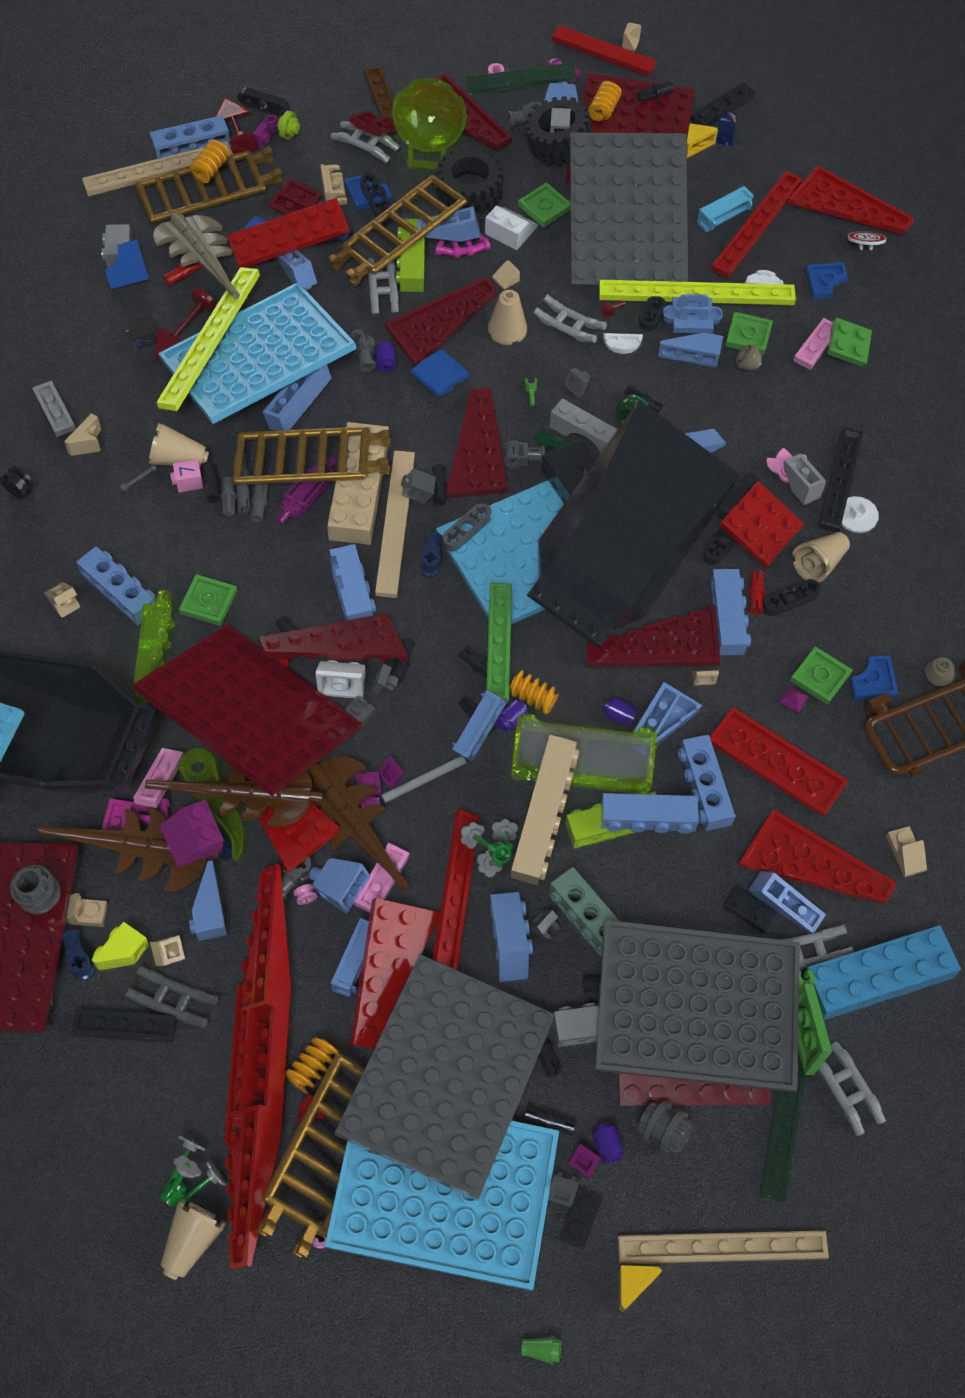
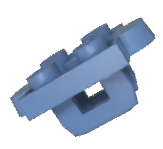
(692, 314)

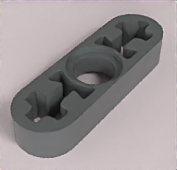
(468, 518)

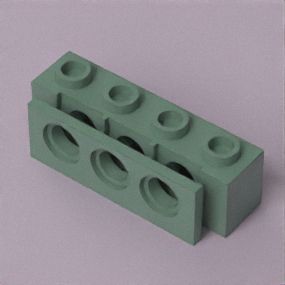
(588, 904)

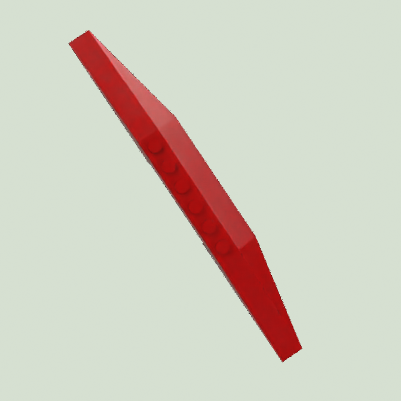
(257, 1067)

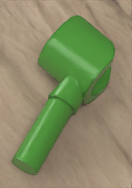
(531, 388)

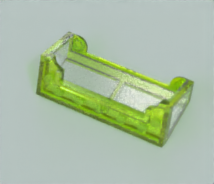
(605, 757)

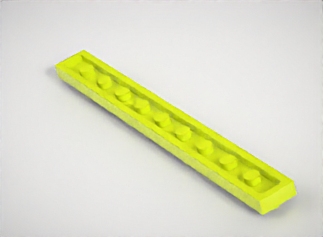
(719, 292)
(207, 341)

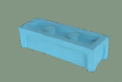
(725, 208)

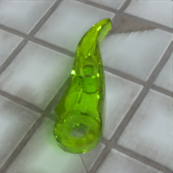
(153, 637)
(231, 823)

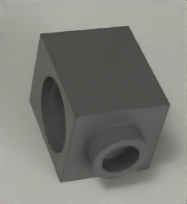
(418, 486)

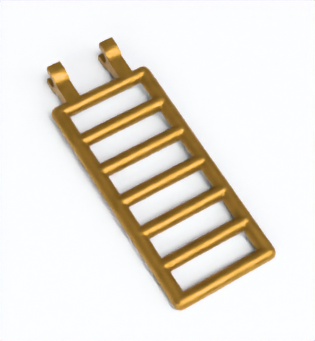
(253, 160)
(366, 266)
(380, 465)
(293, 1151)

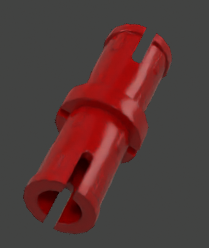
(180, 273)
(756, 592)

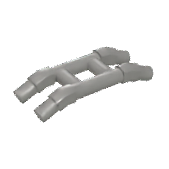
(370, 146)
(390, 274)
(566, 312)
(817, 939)
(863, 1092)

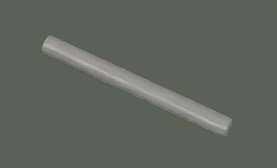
(427, 777)

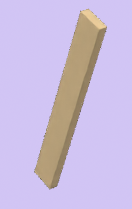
(130, 175)
(394, 527)
(722, 1247)

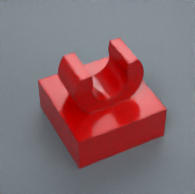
(305, 1102)

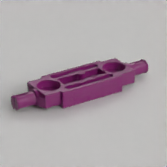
(304, 494)

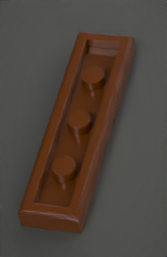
(379, 90)

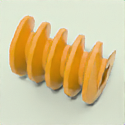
(604, 101)
(209, 161)
(533, 693)
(311, 1064)

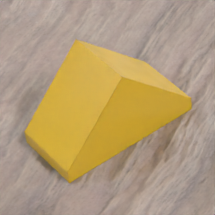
(700, 138)
(633, 1282)

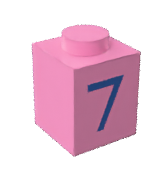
(187, 476)

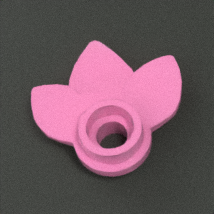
(777, 464)

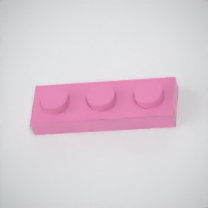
(814, 345)
(162, 769)
(380, 881)

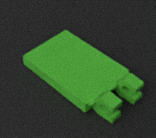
(812, 1034)

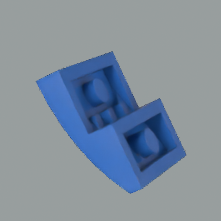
(440, 373)

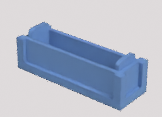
(479, 725)
(351, 962)

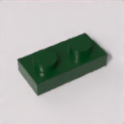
(548, 439)

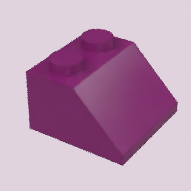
(192, 834)

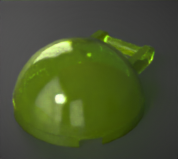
(428, 118)

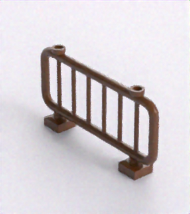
(880, 707)

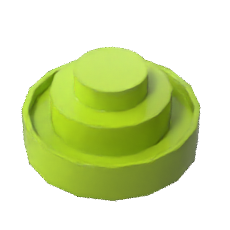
(288, 125)

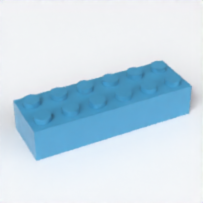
(883, 972)

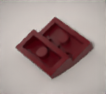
(370, 123)
(294, 198)

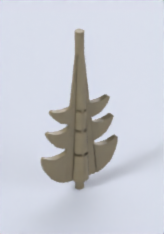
(193, 238)

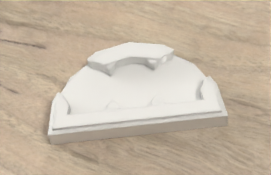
(763, 277)
(622, 342)

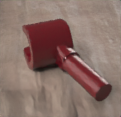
(607, 310)

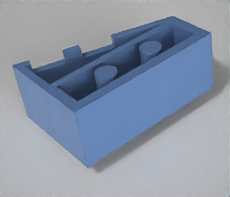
(350, 583)
(667, 712)
(510, 936)

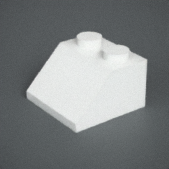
(508, 227)
(341, 679)

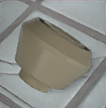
(749, 358)
(940, 671)

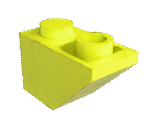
(121, 949)

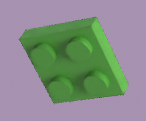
(544, 205)
(748, 331)
(849, 342)
(208, 600)
(821, 675)

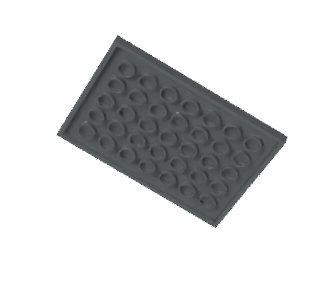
(628, 207)
(698, 1006)
(446, 1077)

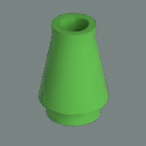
(543, 1349)

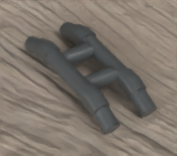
(167, 984)

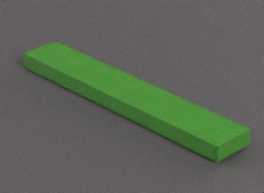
(499, 640)

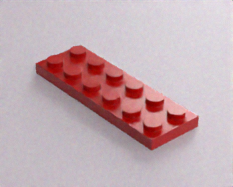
(288, 233)
(778, 762)

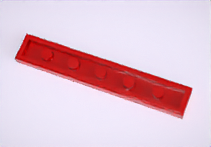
(604, 50)

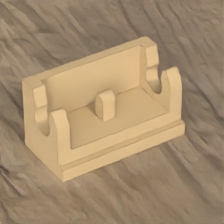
(333, 184)

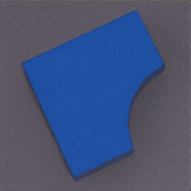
(357, 196)
(127, 267)
(824, 278)
(875, 680)

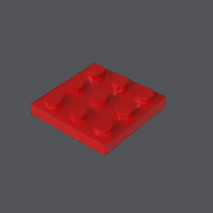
(761, 524)

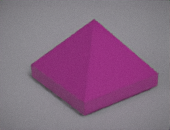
(793, 699)
(390, 772)
(584, 1160)

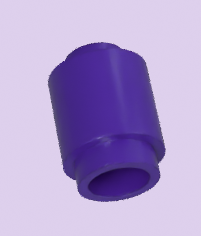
(385, 356)
(620, 711)
(508, 717)
(608, 1143)

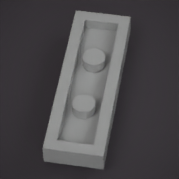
(54, 408)

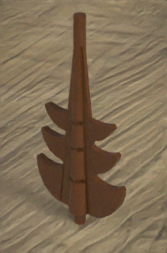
(288, 804)
(342, 807)
(133, 843)

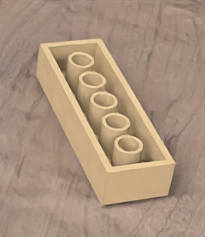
(357, 501)
(543, 810)

